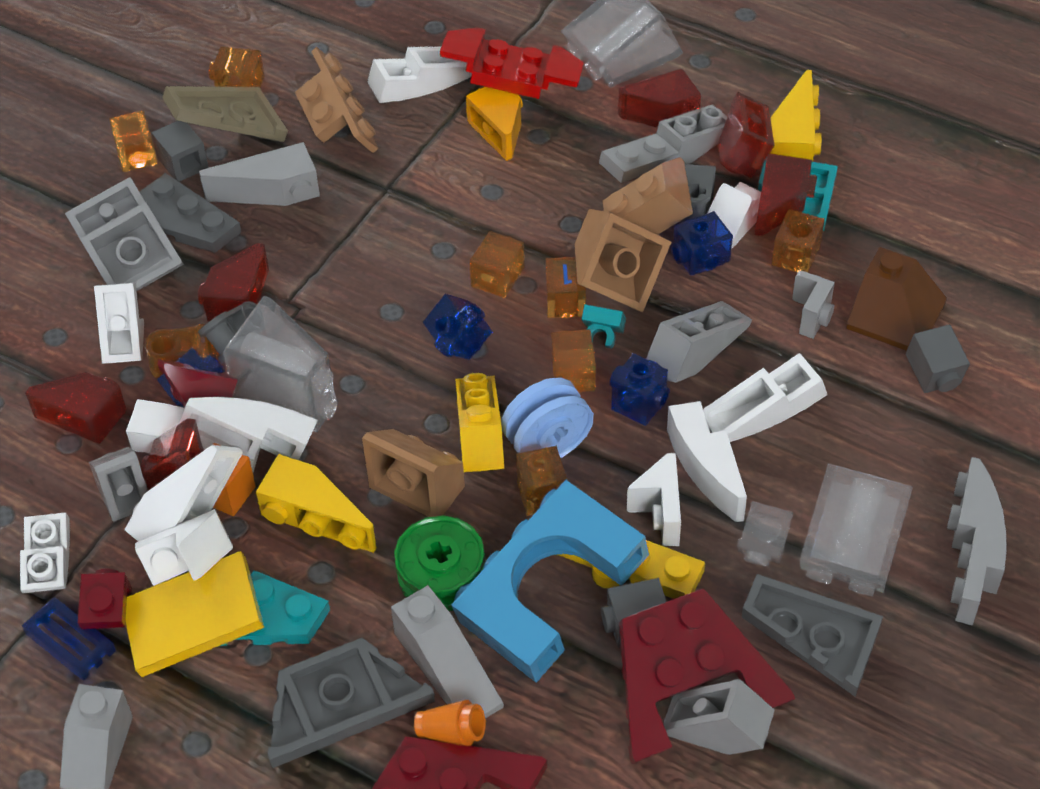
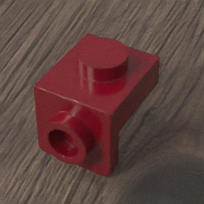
(103, 599)

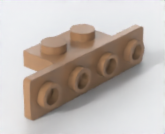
(331, 106)

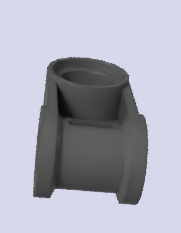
(701, 188)
(225, 326)

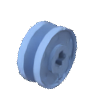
(547, 416)

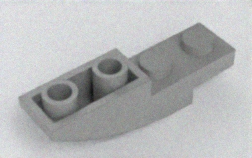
(680, 136)
(979, 536)

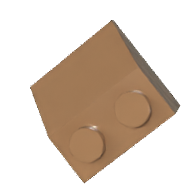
(655, 198)
(618, 258)
(412, 471)

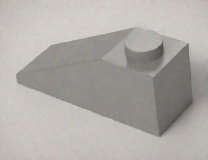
(265, 178)
(695, 339)
(442, 651)

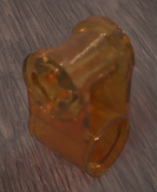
(173, 344)

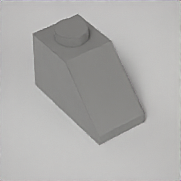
(119, 481)
(720, 717)
(94, 737)

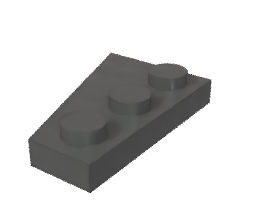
(189, 215)
(815, 628)

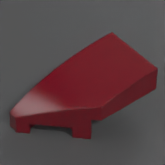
(194, 383)

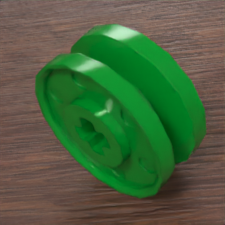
(438, 554)

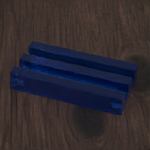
(91, 657)

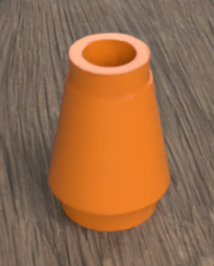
(452, 723)

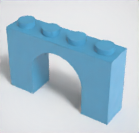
(562, 525)

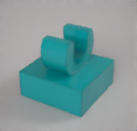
(604, 320)

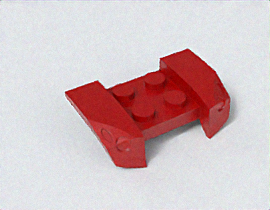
(510, 67)

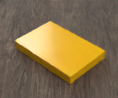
(191, 615)

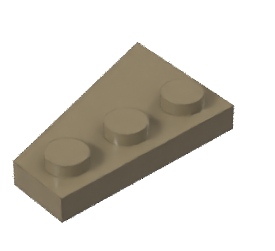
(226, 108)

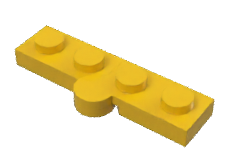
(676, 571)

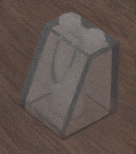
(621, 39)
(281, 364)
(855, 529)

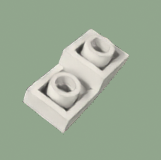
(45, 553)

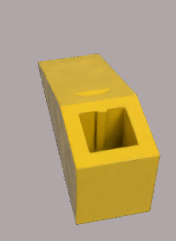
(797, 120)
(479, 423)
(308, 500)

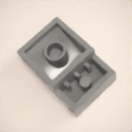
(124, 236)

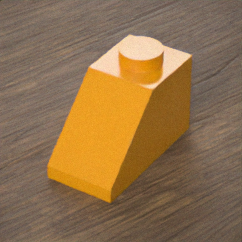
(496, 118)

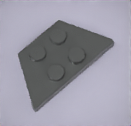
(339, 697)

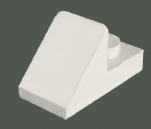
(736, 208)
(119, 322)
(659, 493)
(185, 547)

